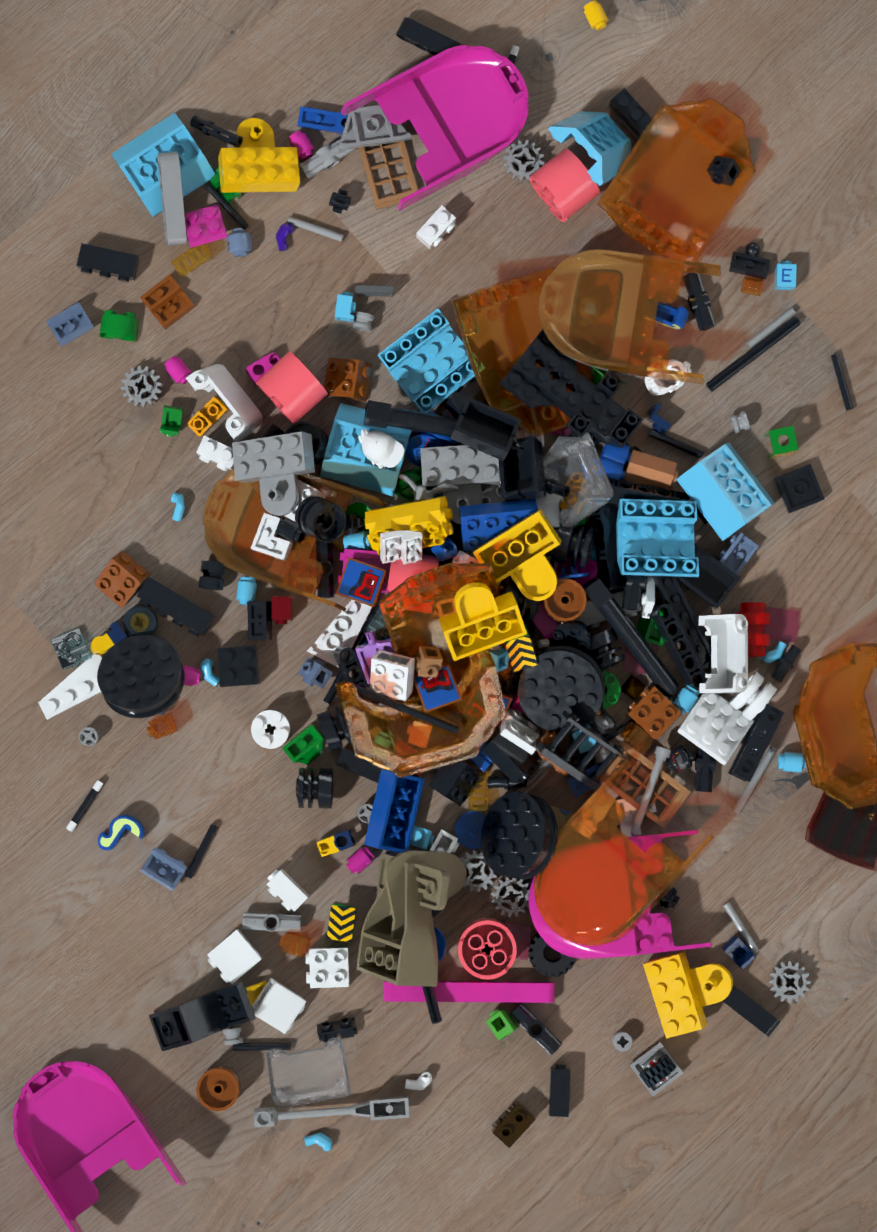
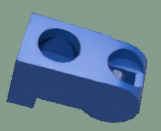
(445, 551)

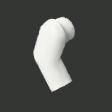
(420, 1083)

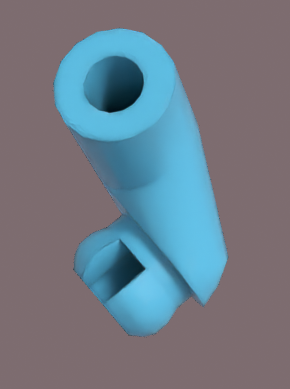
(180, 506)
(775, 654)
(206, 672)
(320, 1139)

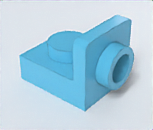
(421, 837)

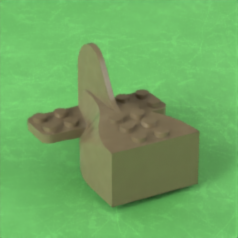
(399, 928)

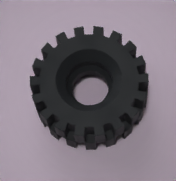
(543, 964)

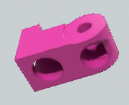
(261, 366)

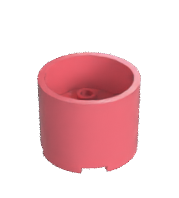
(564, 184)
(291, 387)
(400, 572)
(472, 942)

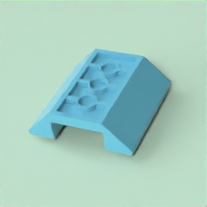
(600, 138)
(140, 161)
(428, 362)
(344, 455)
(725, 491)
(656, 538)

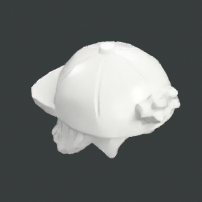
(662, 386)
(381, 448)

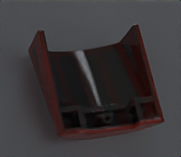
(845, 832)

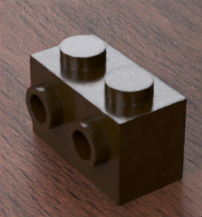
(512, 1124)

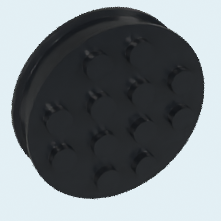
(141, 676)
(561, 682)
(519, 835)

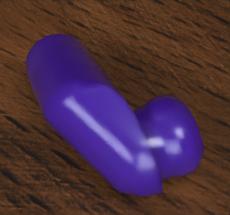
(281, 235)

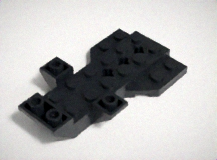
(586, 404)

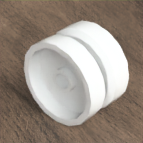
(753, 696)

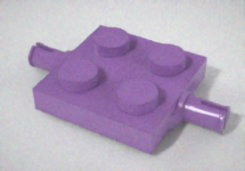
(367, 651)

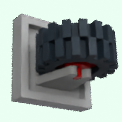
(656, 1069)

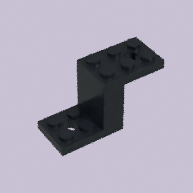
(202, 1016)

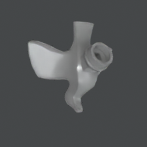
(421, 493)

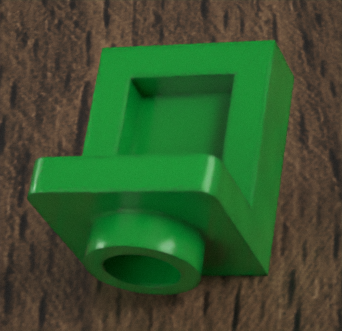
(171, 420)

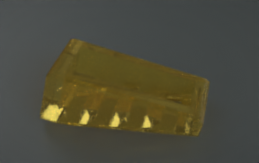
(208, 256)
(479, 807)

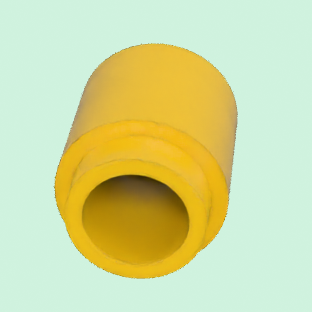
(595, 15)

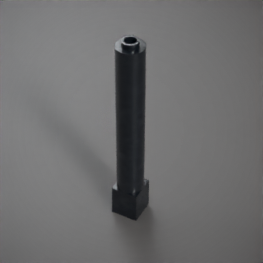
(383, 415)
(630, 636)

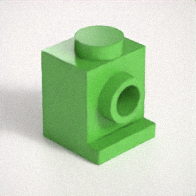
(500, 1030)

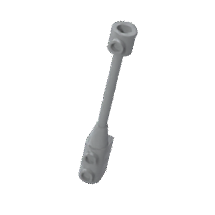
(374, 1108)

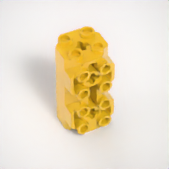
(424, 516)

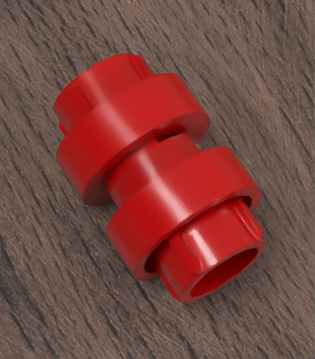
(757, 617)

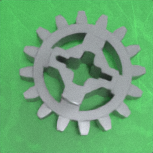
(516, 160)
(144, 377)
(487, 879)
(509, 887)
(783, 987)

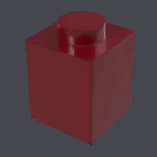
(281, 609)

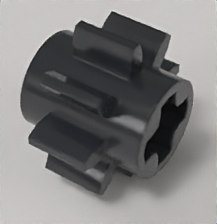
(340, 201)
(353, 524)
(669, 899)

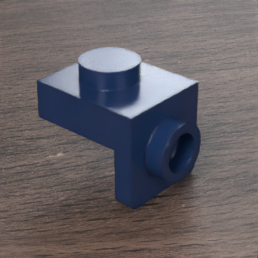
(659, 423)
(738, 952)

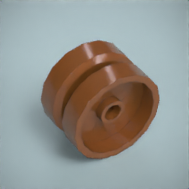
(575, 605)
(218, 1076)

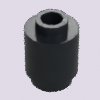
(289, 531)

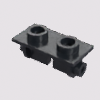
(344, 1026)

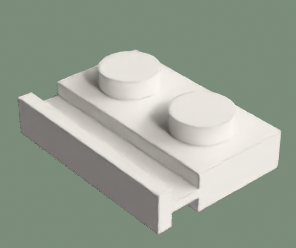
(648, 597)

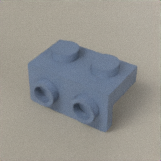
(70, 324)
(738, 553)
(164, 868)

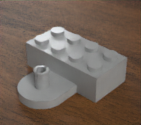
(275, 464)
(459, 467)

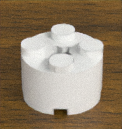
(261, 723)

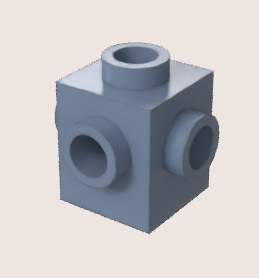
(315, 672)

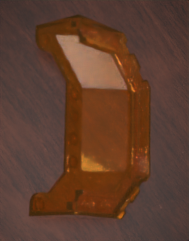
(838, 726)
(414, 746)

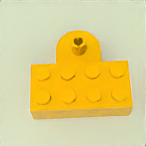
(257, 162)
(521, 555)
(480, 621)
(684, 991)

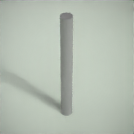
(755, 779)

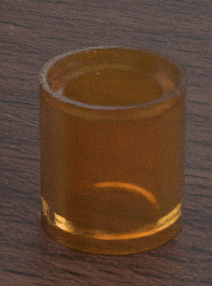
(752, 286)

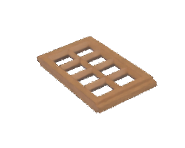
(393, 199)
(671, 807)

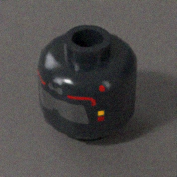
(680, 759)

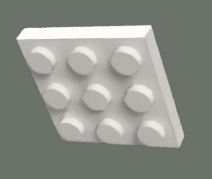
(715, 726)

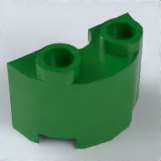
(119, 326)
(612, 690)

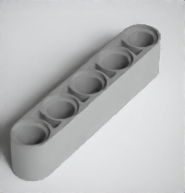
(172, 198)

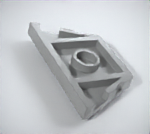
(370, 127)

